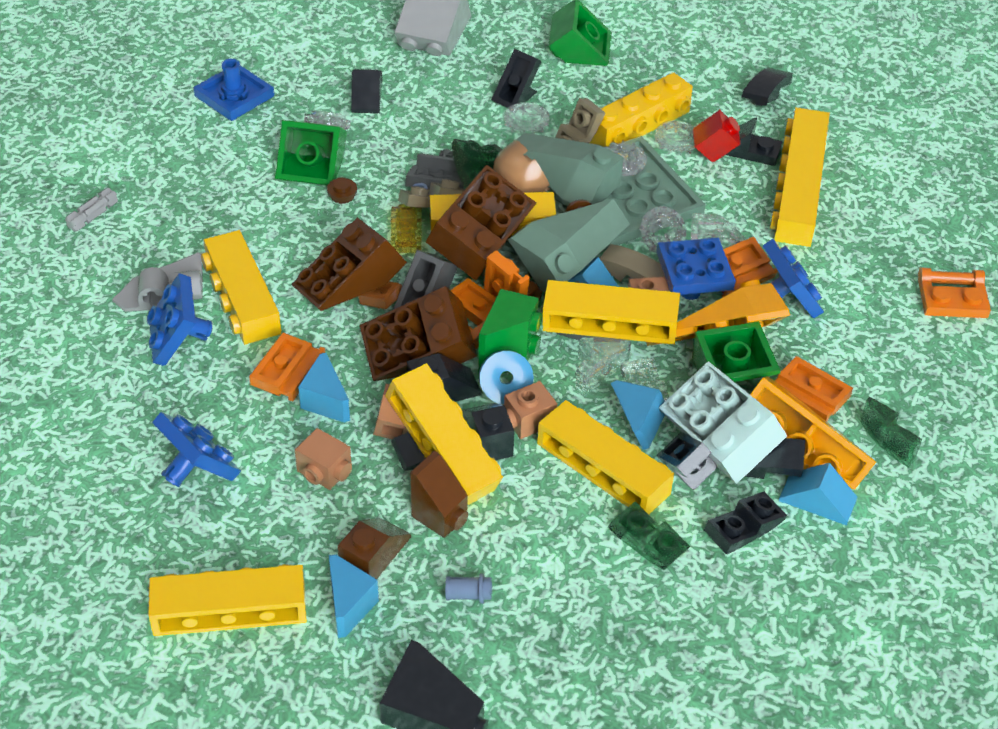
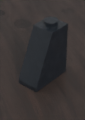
(429, 696)

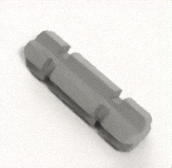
(91, 209)

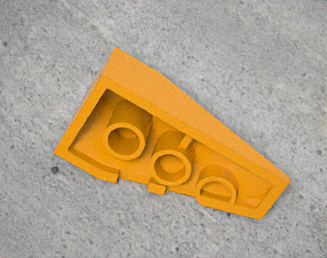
(743, 306)
(822, 440)

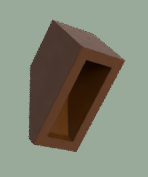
(437, 496)
(373, 545)

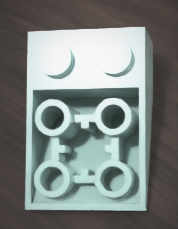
(725, 420)

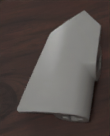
(148, 287)

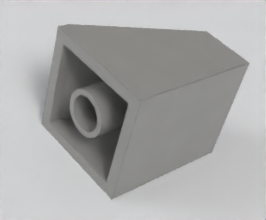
(432, 25)

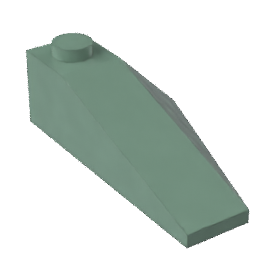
(575, 167)
(567, 241)

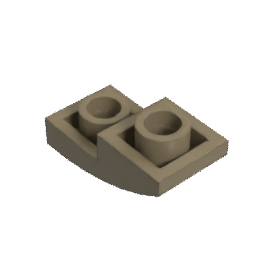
(583, 122)
(419, 196)
(625, 261)

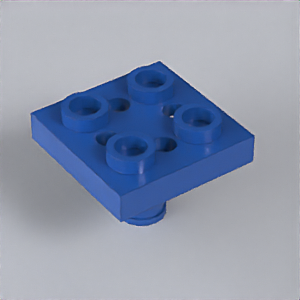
(233, 90)
(698, 272)
(793, 278)
(174, 320)
(195, 450)

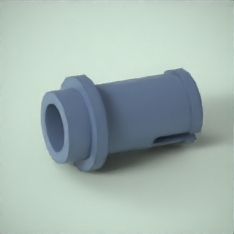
(468, 588)

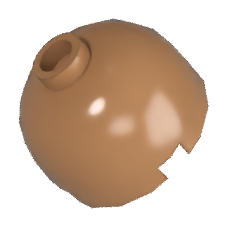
(520, 169)

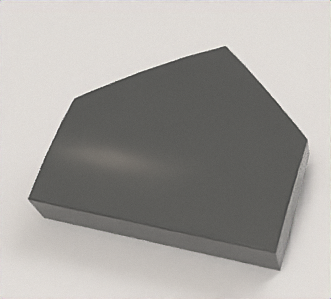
(433, 169)

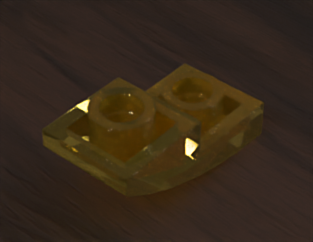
(406, 228)

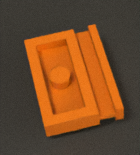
(748, 263)
(503, 274)
(285, 366)
(814, 387)

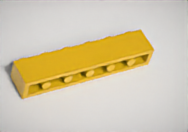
(802, 177)

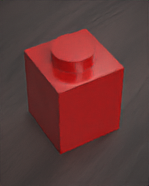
(716, 136)

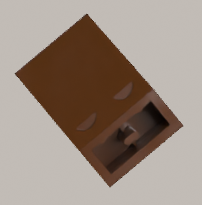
(480, 222)
(349, 267)
(417, 330)

